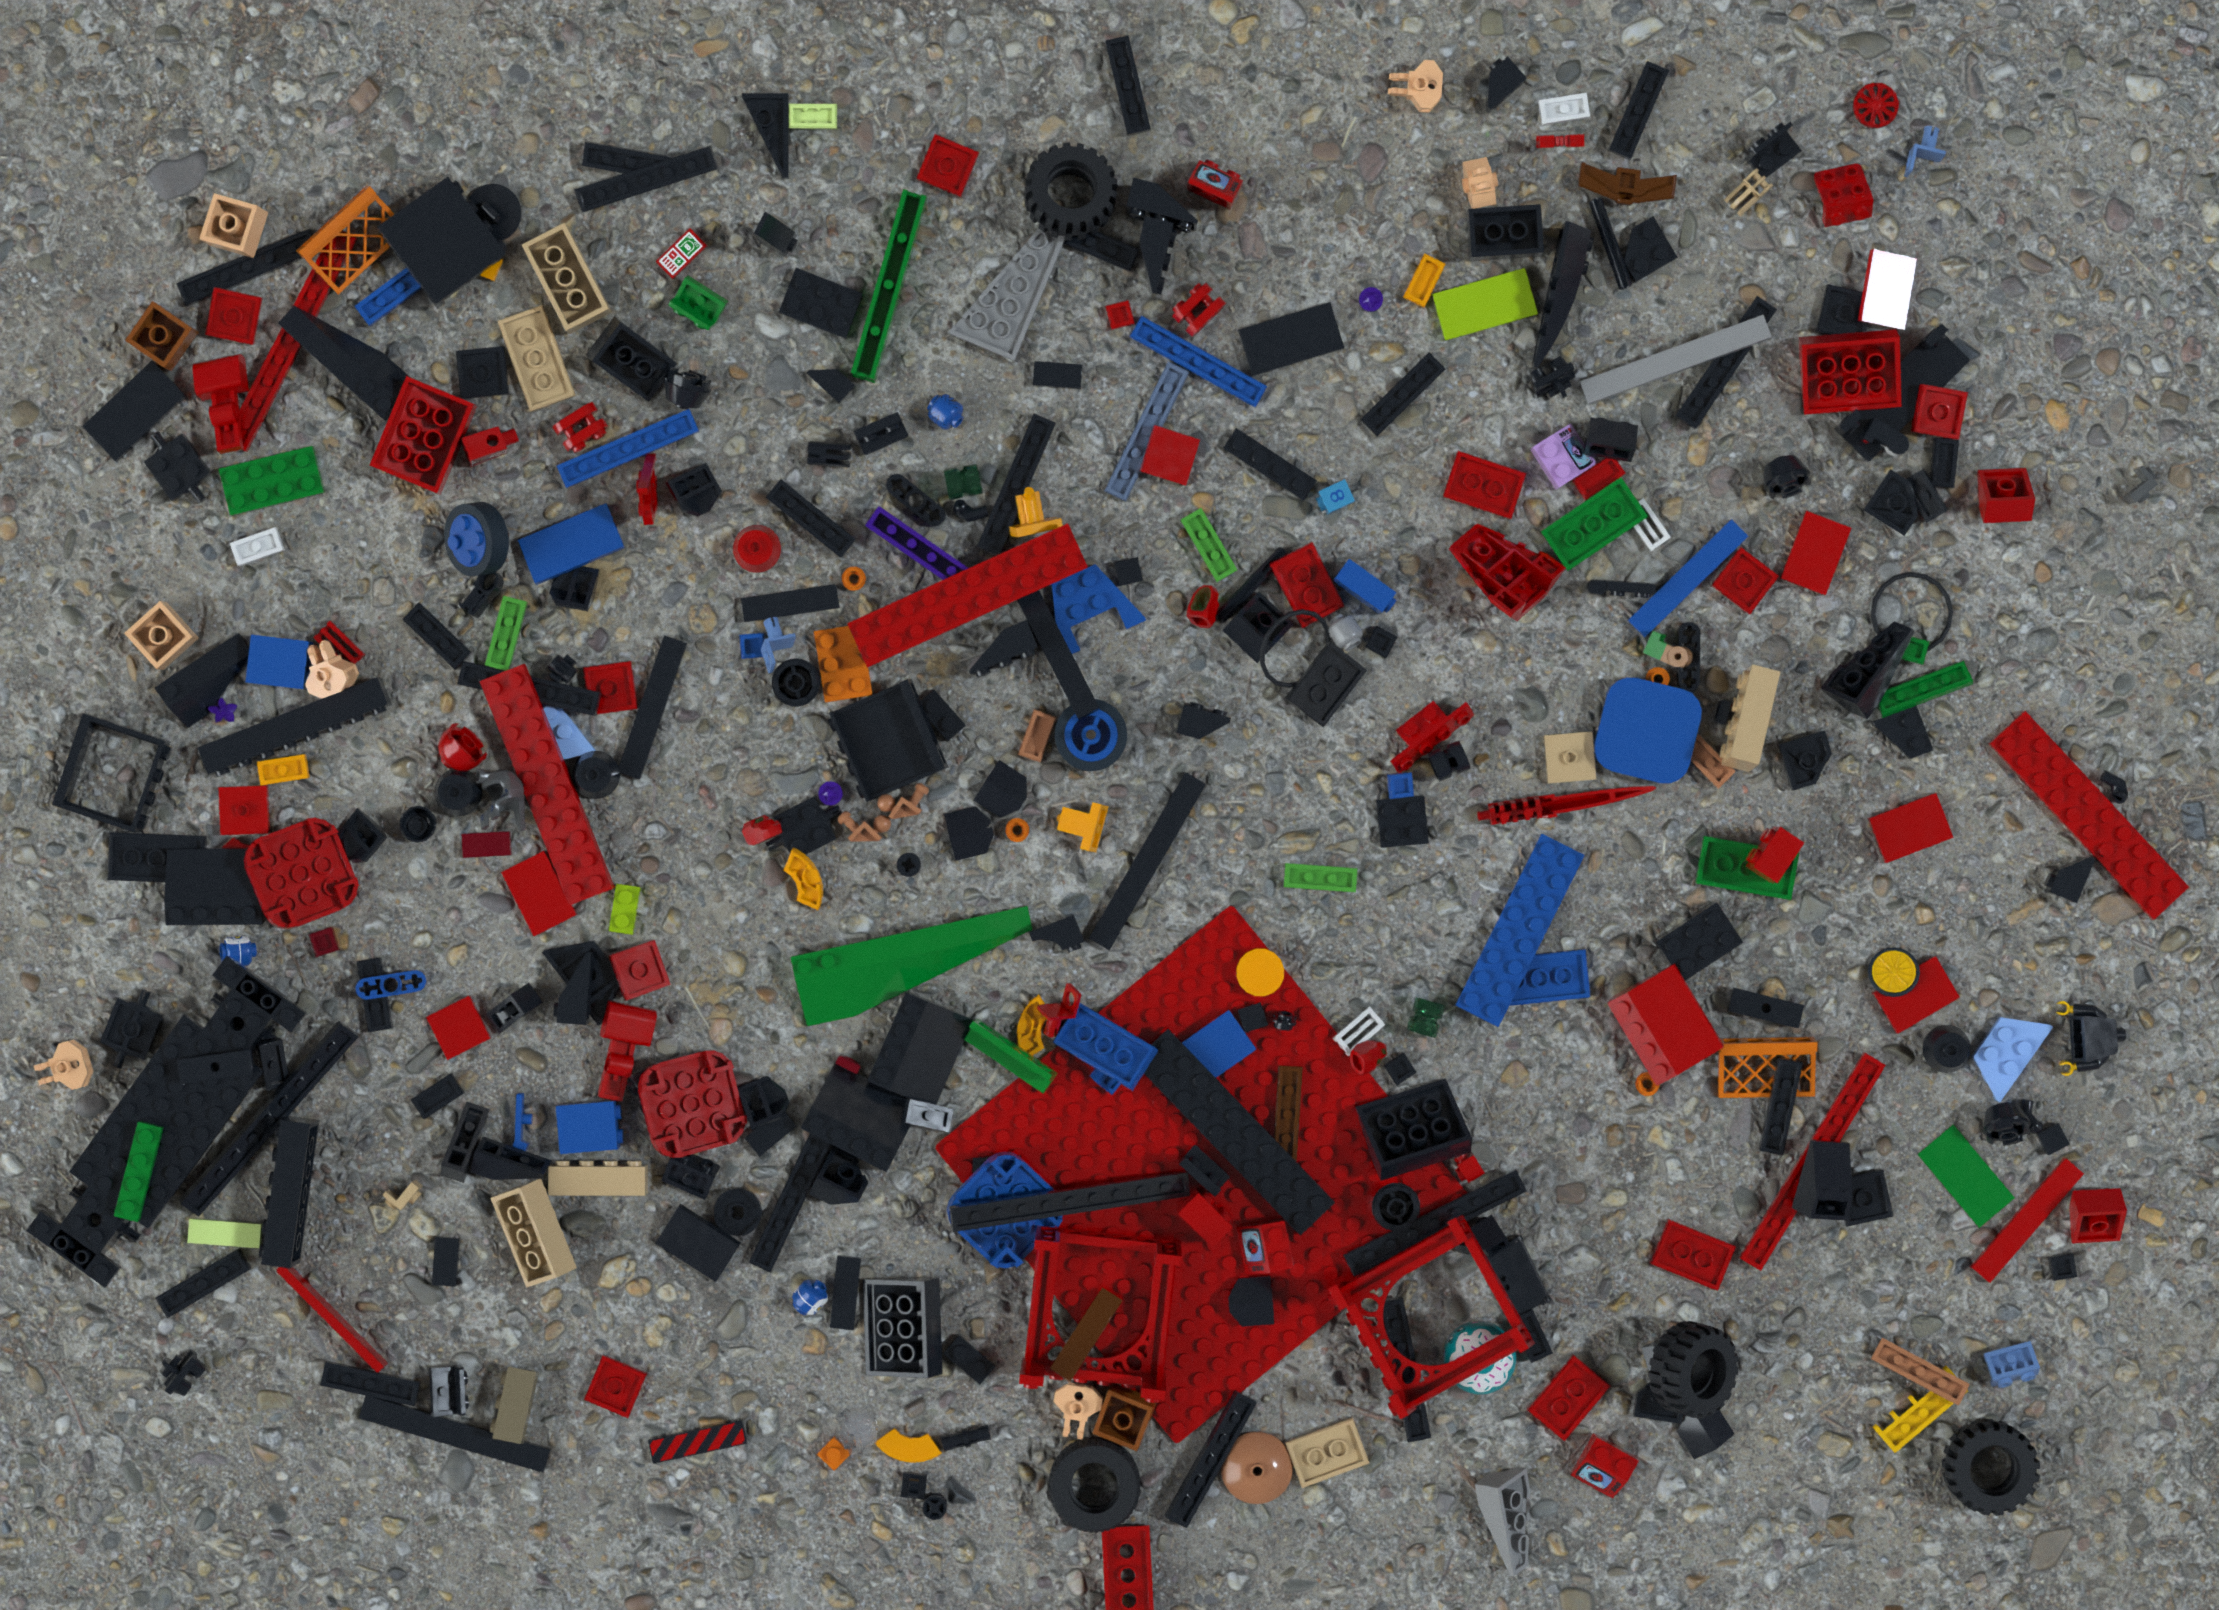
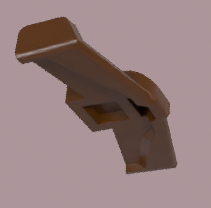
(1626, 185)

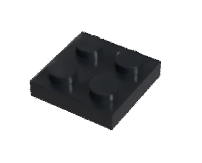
(1402, 821)

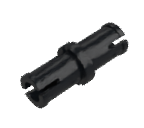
(966, 1438)

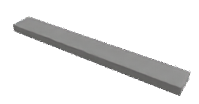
(1675, 359)

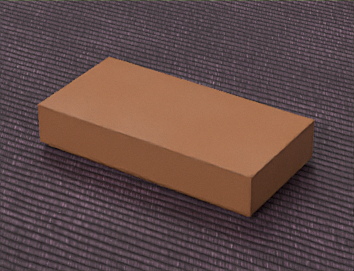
(1037, 735)

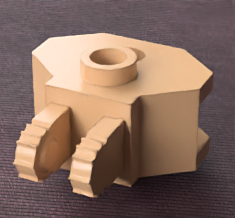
(1417, 85)
(1479, 183)
(329, 672)
(65, 1065)
(1077, 1408)

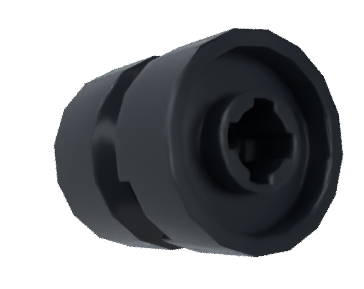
(1441, 765)

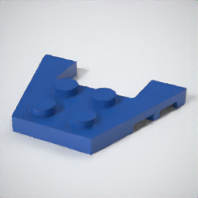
(1087, 596)

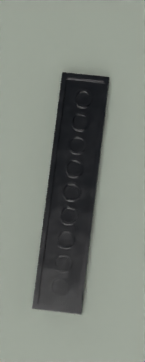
(1236, 1134)

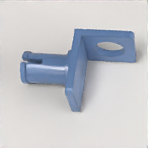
(1925, 150)
(775, 642)

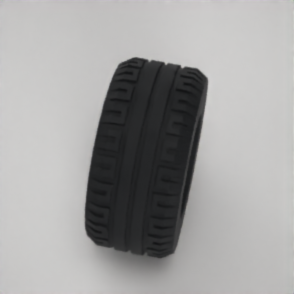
(1100, 1517)

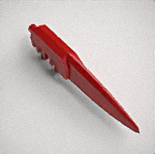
(1550, 805)

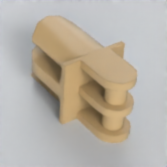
(1750, 191)

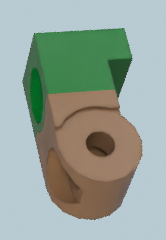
(1663, 651)

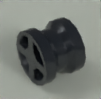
(909, 861)
(931, 1509)

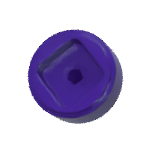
(1370, 299)
(830, 793)

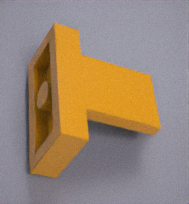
(1031, 515)
(1084, 824)

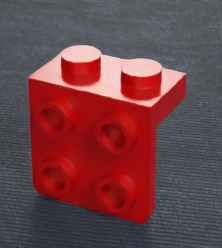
(1844, 194)

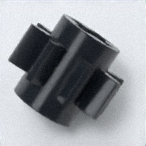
(562, 669)

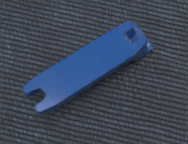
(520, 1119)

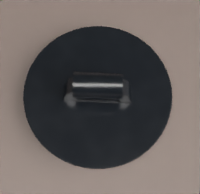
(499, 208)

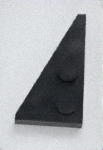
(771, 119)

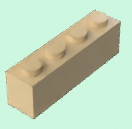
(597, 1179)

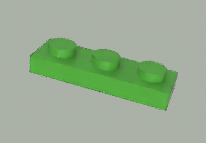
(1208, 545)
(506, 633)
(1320, 877)

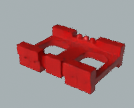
(1550, 141)

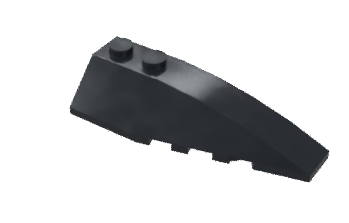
(1563, 284)
(353, 362)

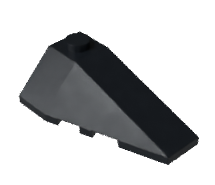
(1866, 677)
(203, 681)

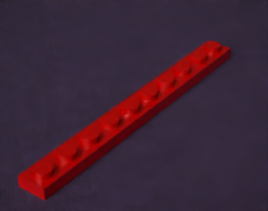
(286, 347)
(1830, 1129)

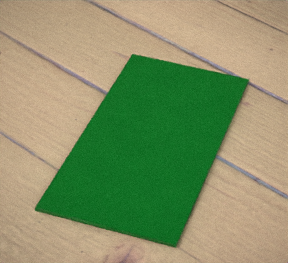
(1966, 1176)

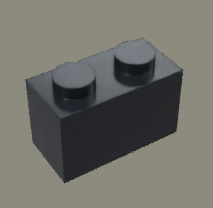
(1611, 439)

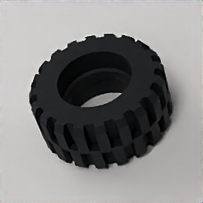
(1077, 162)
(1674, 1363)
(2013, 1489)

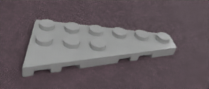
(1009, 302)

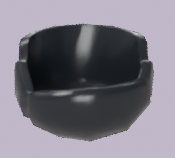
(417, 824)

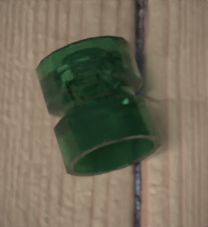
(963, 481)
(1425, 1017)

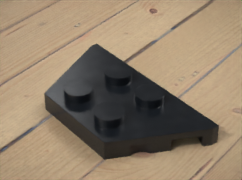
(604, 982)

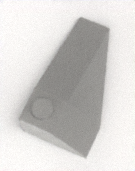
(1503, 1506)

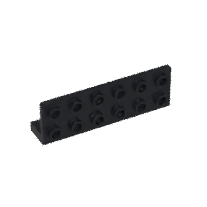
(1929, 363)

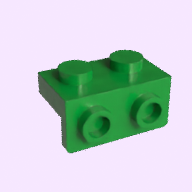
(698, 303)

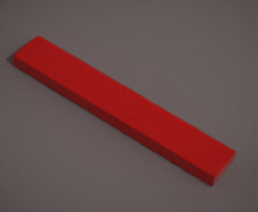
(2027, 1220)
(333, 1318)

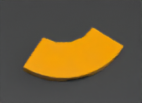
(806, 878)
(1030, 1027)
(908, 1448)

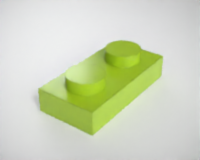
(624, 909)

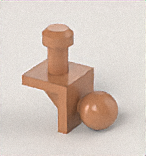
(904, 807)
(865, 831)

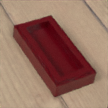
(486, 844)

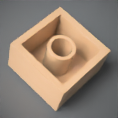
(233, 225)
(161, 635)

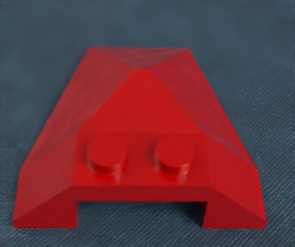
(1506, 572)

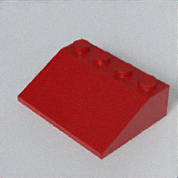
(1850, 371)
(423, 435)
(1665, 1024)

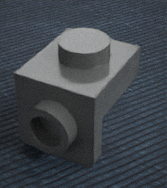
(2141, 491)

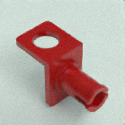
(1058, 1011)

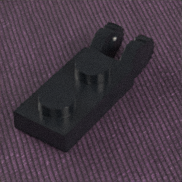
(1619, 588)

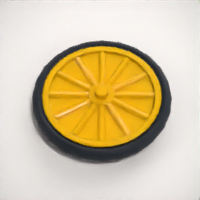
(1893, 972)

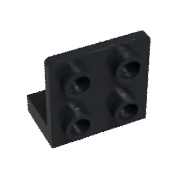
(1774, 152)

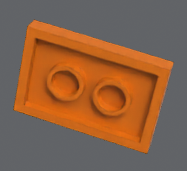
(841, 665)

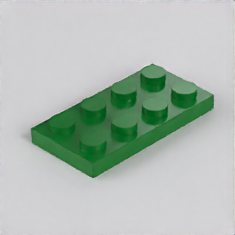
(271, 481)
(1594, 524)
(1724, 864)

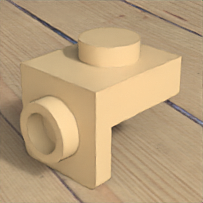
(410, 1194)

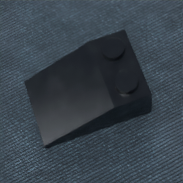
(630, 359)

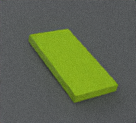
(1484, 304)

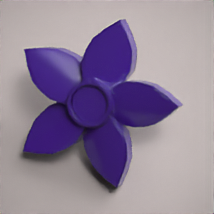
(223, 711)

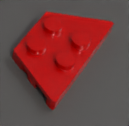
(647, 490)

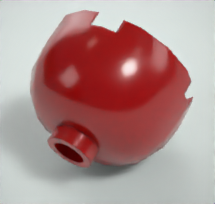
(460, 748)

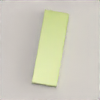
(225, 1233)

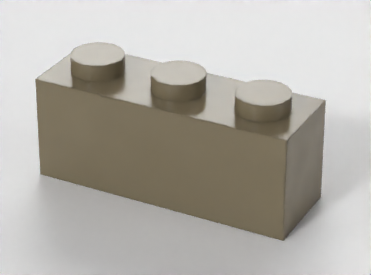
(514, 1405)

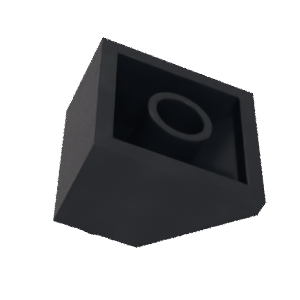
(1253, 622)

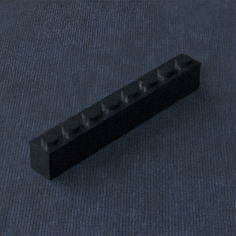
(295, 726)

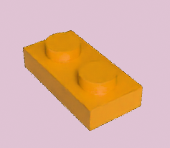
(283, 769)

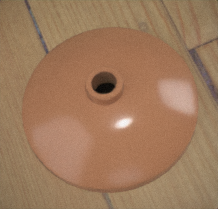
(1261, 1451)

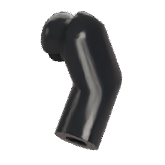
(968, 513)
(2117, 785)
(2027, 1106)

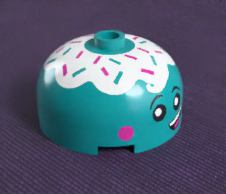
(1465, 1339)

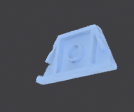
(567, 734)
(2007, 1052)

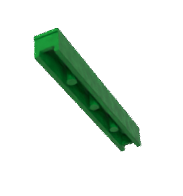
(889, 286)

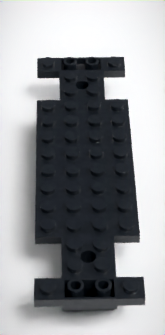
(187, 1111)

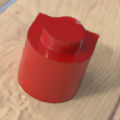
(1468, 1167)

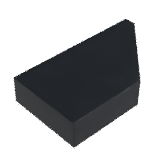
(832, 382)

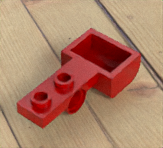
(221, 382)
(625, 1027)

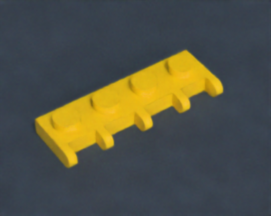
(1914, 1419)

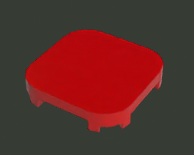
(300, 873)
(691, 1104)

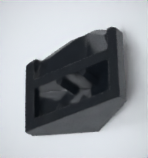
(695, 490)
(575, 588)
(1003, 790)
(969, 832)
(361, 837)
(763, 1101)
(1252, 1301)
(1704, 1434)

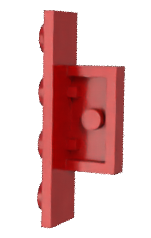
(1426, 731)

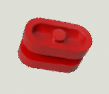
(1200, 294)
(594, 430)

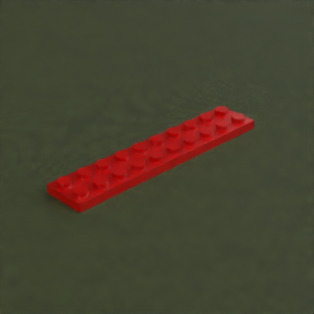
(967, 595)
(547, 784)
(2088, 815)

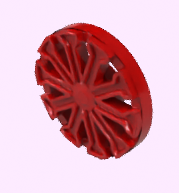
(1875, 105)

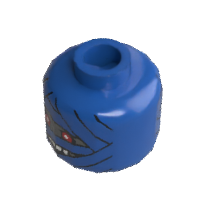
(945, 411)

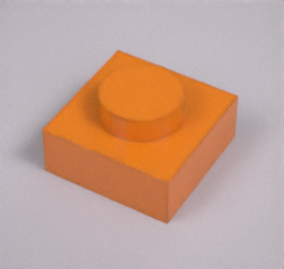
(833, 1453)

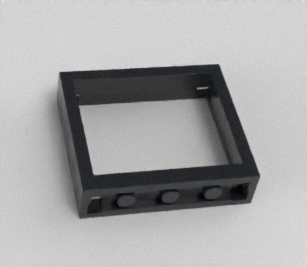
(75, 761)

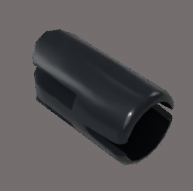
(821, 454)

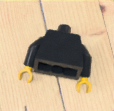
(2091, 1037)

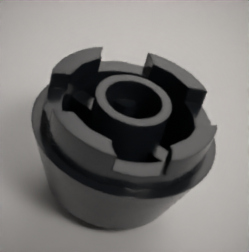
(686, 388)
(1785, 476)
(795, 682)
(595, 774)
(458, 792)
(1946, 1048)
(2005, 1123)
(1396, 1207)

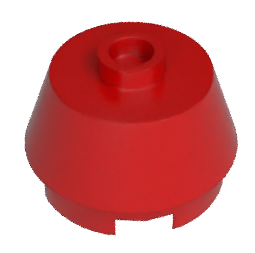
(756, 548)

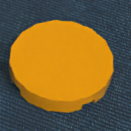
(1260, 972)

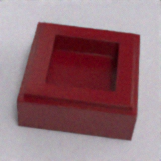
(324, 942)
(848, 1063)

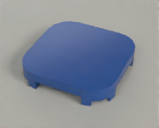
(1647, 730)
(998, 1178)

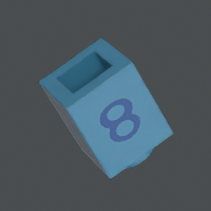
(1335, 497)

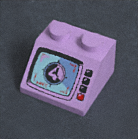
(1562, 456)

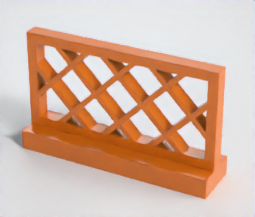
(333, 228)
(1764, 1046)

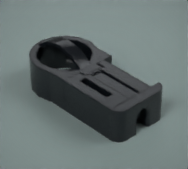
(480, 597)

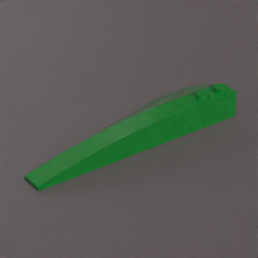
(865, 973)

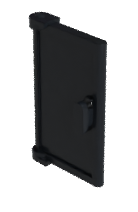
(1518, 1272)

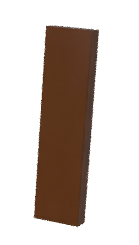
(1288, 1107)
(1086, 1334)

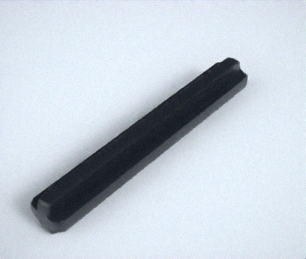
(1610, 243)
(1249, 586)

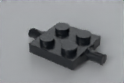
(178, 467)
(805, 827)
(131, 1028)

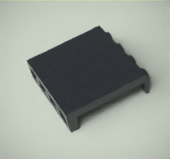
(442, 240)
(887, 740)

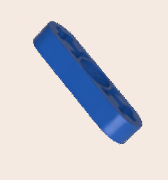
(407, 976)

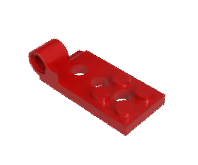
(1139, 1562)

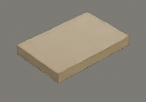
(1327, 1452)

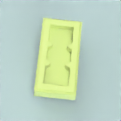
(812, 116)

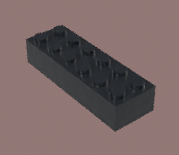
(289, 1192)

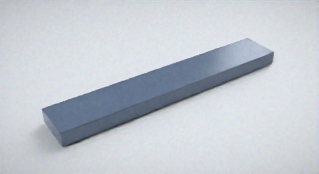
(1155, 413)

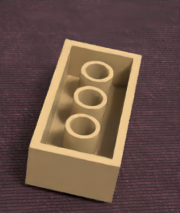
(566, 278)
(1750, 718)
(533, 1233)

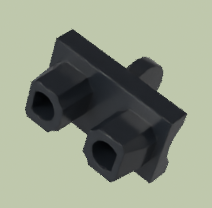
(1555, 382)
(176, 1381)

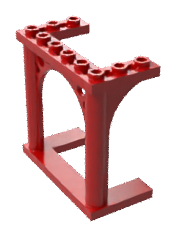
(1151, 1374)
(1410, 1395)

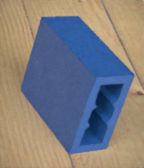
(1365, 587)
(278, 662)
(589, 1126)

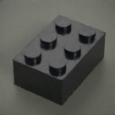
(1504, 232)
(1698, 940)

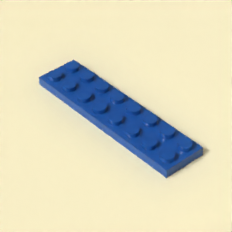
(1519, 930)

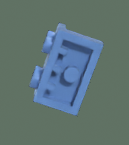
(2012, 1364)

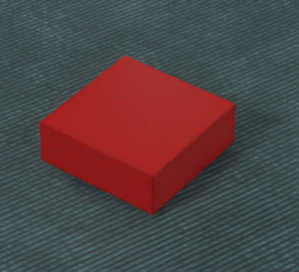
(1120, 315)

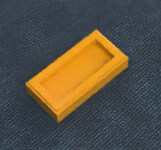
(1424, 280)

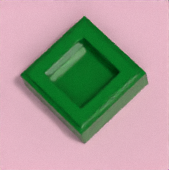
(1916, 651)

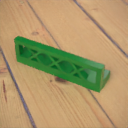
(1010, 1055)

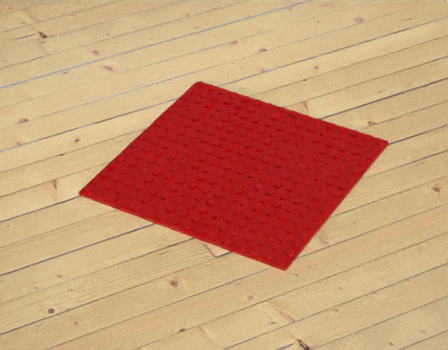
(1089, 1137)

